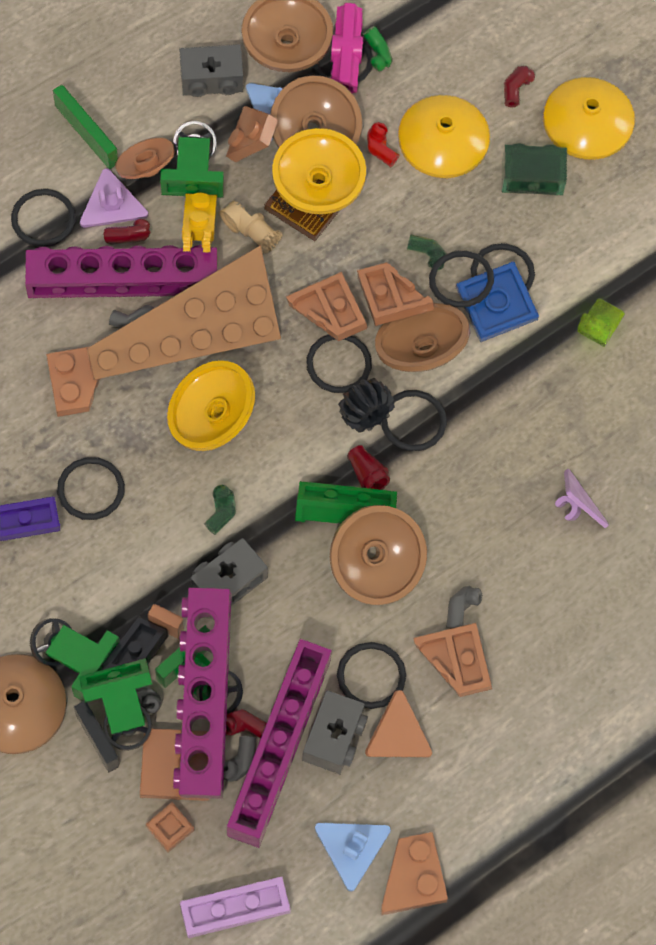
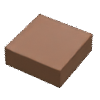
(167, 620)
(169, 827)

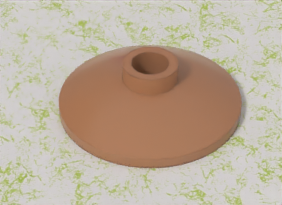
(145, 158)

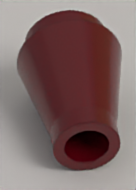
(368, 469)

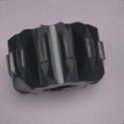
(366, 405)

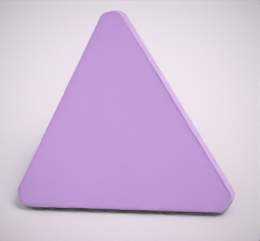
(111, 203)
(578, 499)

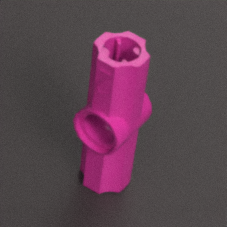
(347, 46)

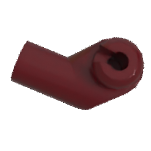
(514, 81)
(135, 233)
(243, 720)

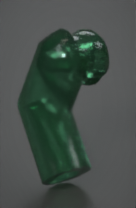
(427, 246)
(224, 507)

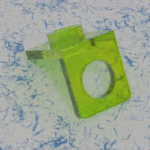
(600, 322)

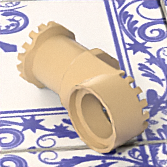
(253, 226)

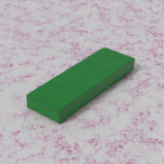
(85, 126)

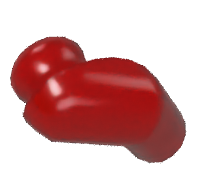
(378, 146)

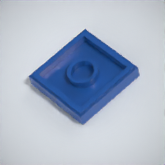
(504, 308)

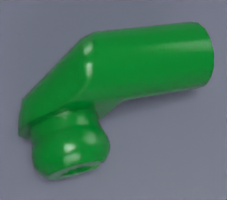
(380, 47)

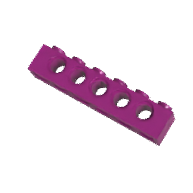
(106, 282)
(279, 743)
(209, 781)

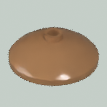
(298, 21)
(315, 101)
(423, 340)
(398, 556)
(40, 705)

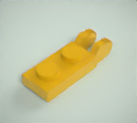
(199, 220)

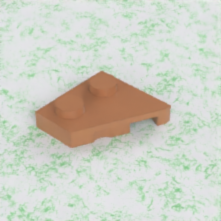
(251, 134)
(391, 295)
(330, 307)
(71, 381)
(457, 658)
(414, 876)

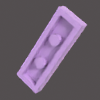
(235, 907)

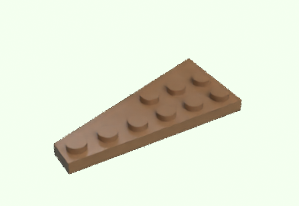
(210, 317)

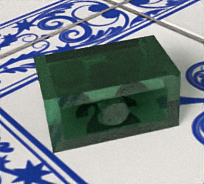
(534, 169)

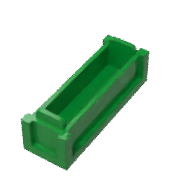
(337, 502)

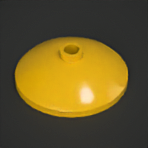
(588, 131)
(443, 150)
(321, 156)
(211, 405)

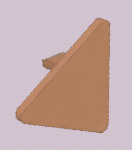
(398, 732)

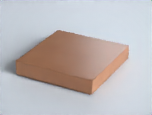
(159, 765)

